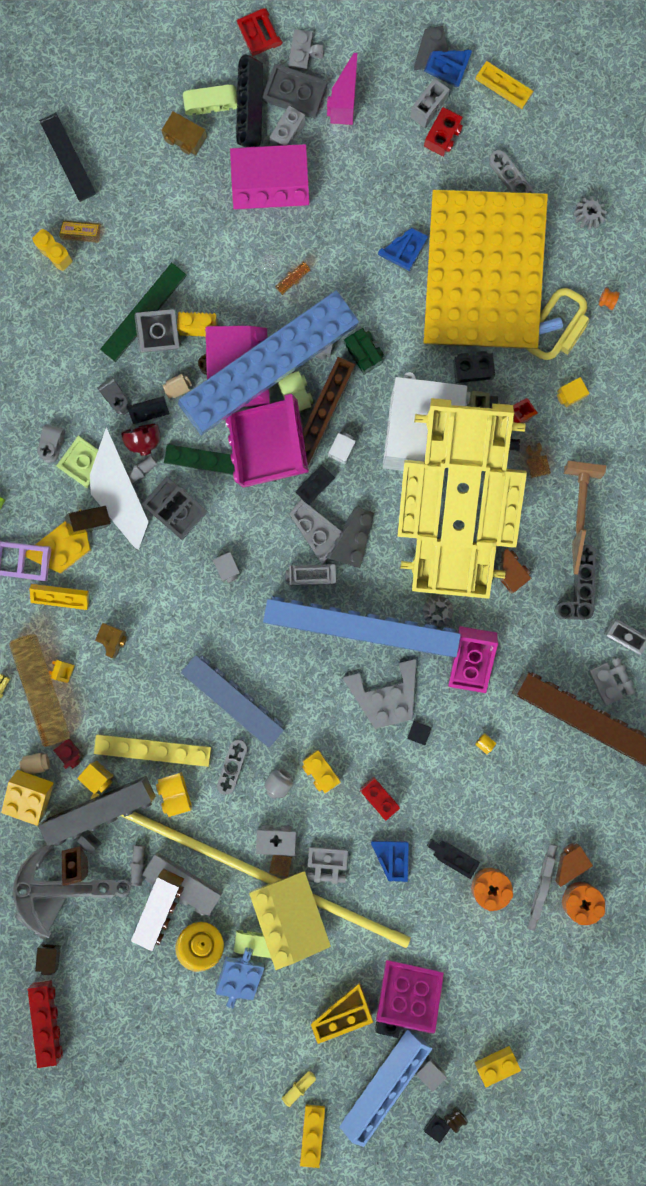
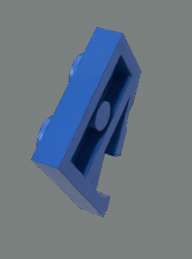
(448, 65)
(393, 858)

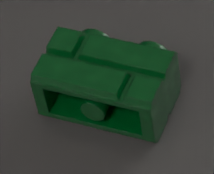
(363, 350)

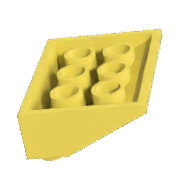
(289, 920)

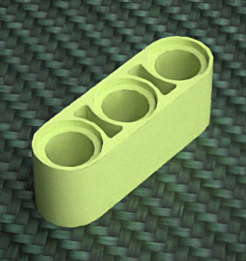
(210, 99)
(251, 940)

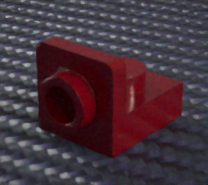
(69, 754)

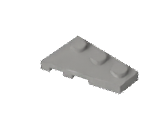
(316, 529)

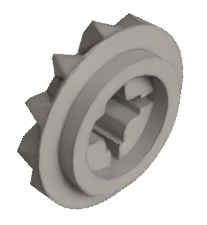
(429, 607)

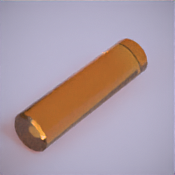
(39, 690)

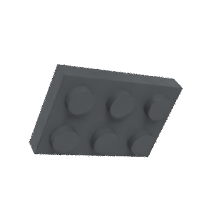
(294, 89)

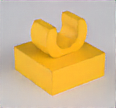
(62, 671)

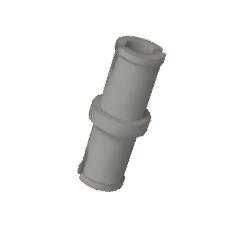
(143, 468)
(137, 865)

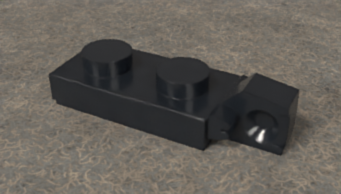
(454, 858)

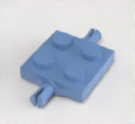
(239, 978)

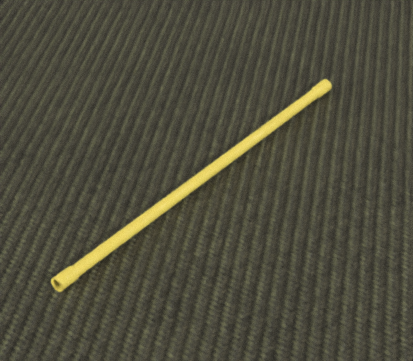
(393, 935)

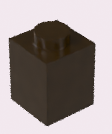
(47, 959)

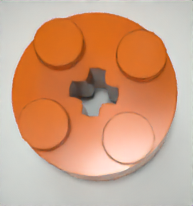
(492, 900)
(594, 904)

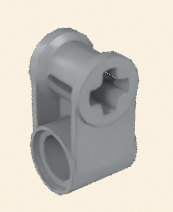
(51, 439)

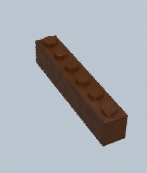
(326, 406)

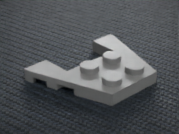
(388, 704)

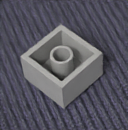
(156, 331)

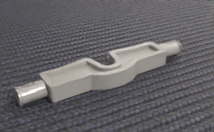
(541, 893)

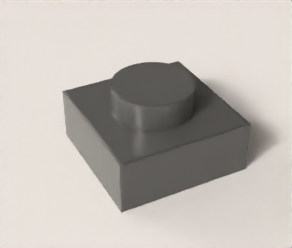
(89, 842)

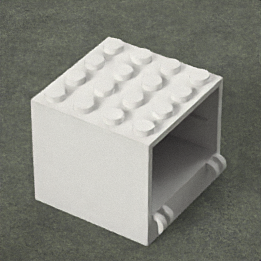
(410, 397)

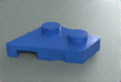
(405, 249)

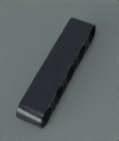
(249, 102)
(67, 157)

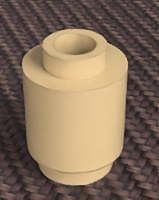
(177, 386)
(34, 763)

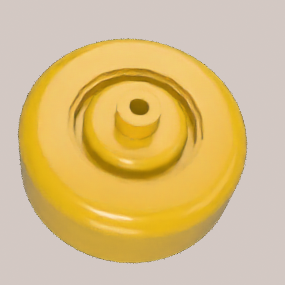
(199, 946)

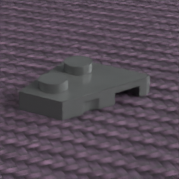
(432, 40)

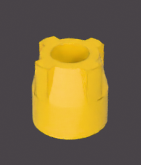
(485, 743)

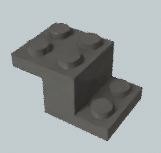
(174, 508)

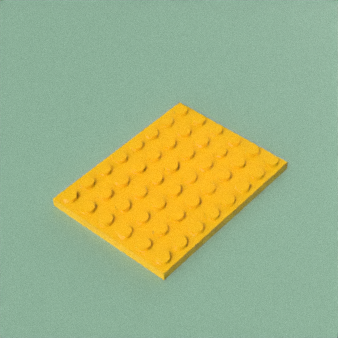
(485, 269)

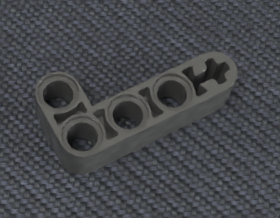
(579, 582)

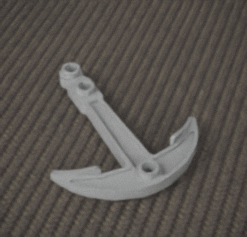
(54, 889)

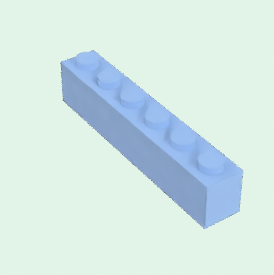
(385, 1088)

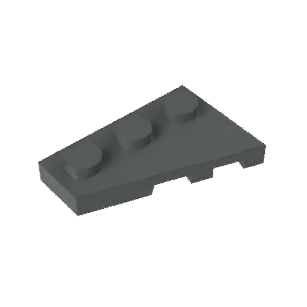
(351, 544)

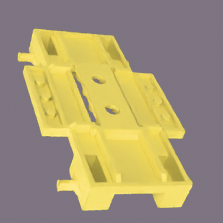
(467, 444)

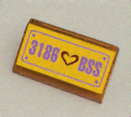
(80, 231)

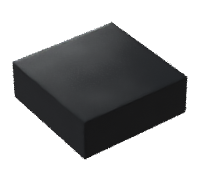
(419, 733)

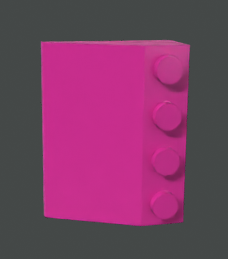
(269, 176)
(229, 343)

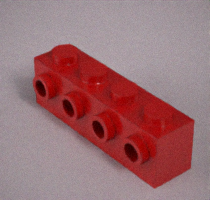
(44, 1024)

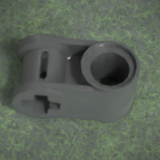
(113, 394)

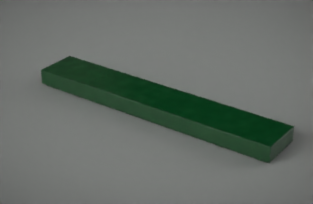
(151, 301)

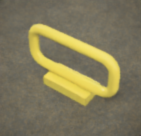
(573, 330)

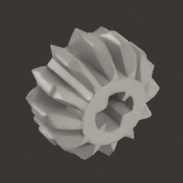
(595, 218)

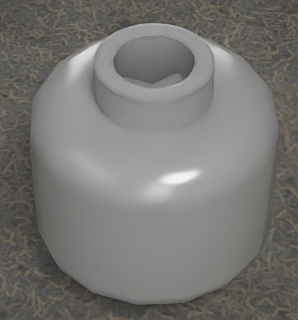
(278, 783)

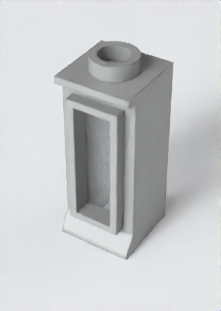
(311, 575)

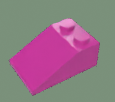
(341, 102)
(474, 659)

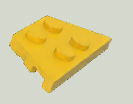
(64, 548)

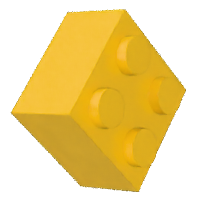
(27, 797)

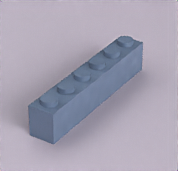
(234, 702)

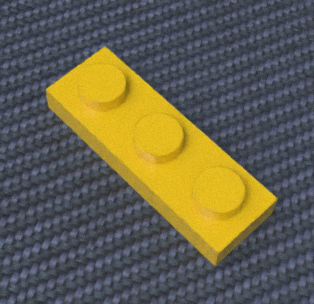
(504, 85)
(59, 596)
(312, 1136)

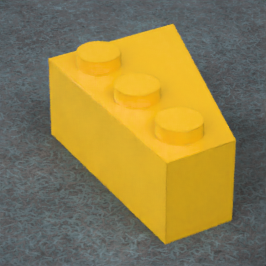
(343, 1016)

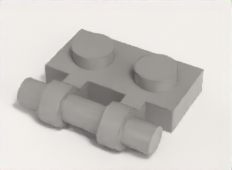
(606, 683)
(328, 859)

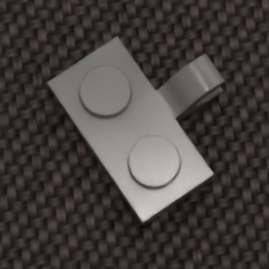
(302, 50)

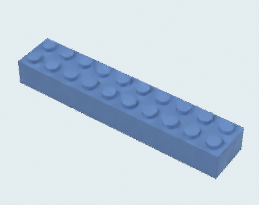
(268, 363)
(362, 628)

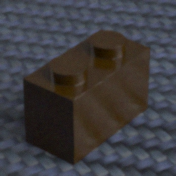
(87, 520)

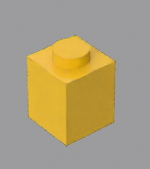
(572, 392)

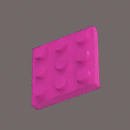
(410, 996)

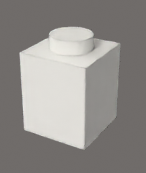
(342, 447)

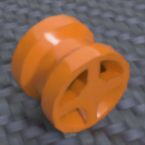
(608, 298)

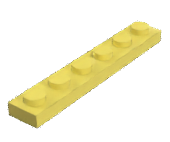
(152, 750)

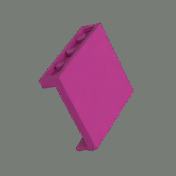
(267, 442)

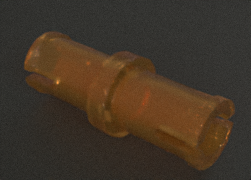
(292, 278)

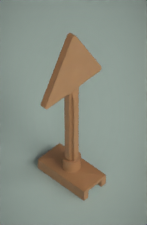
(584, 472)

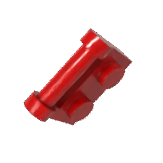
(253, 34)

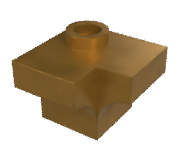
(111, 638)

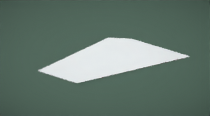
(114, 490)

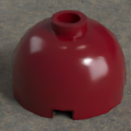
(142, 439)

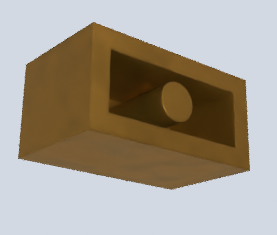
(183, 133)

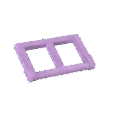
(21, 560)

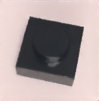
(437, 1128)

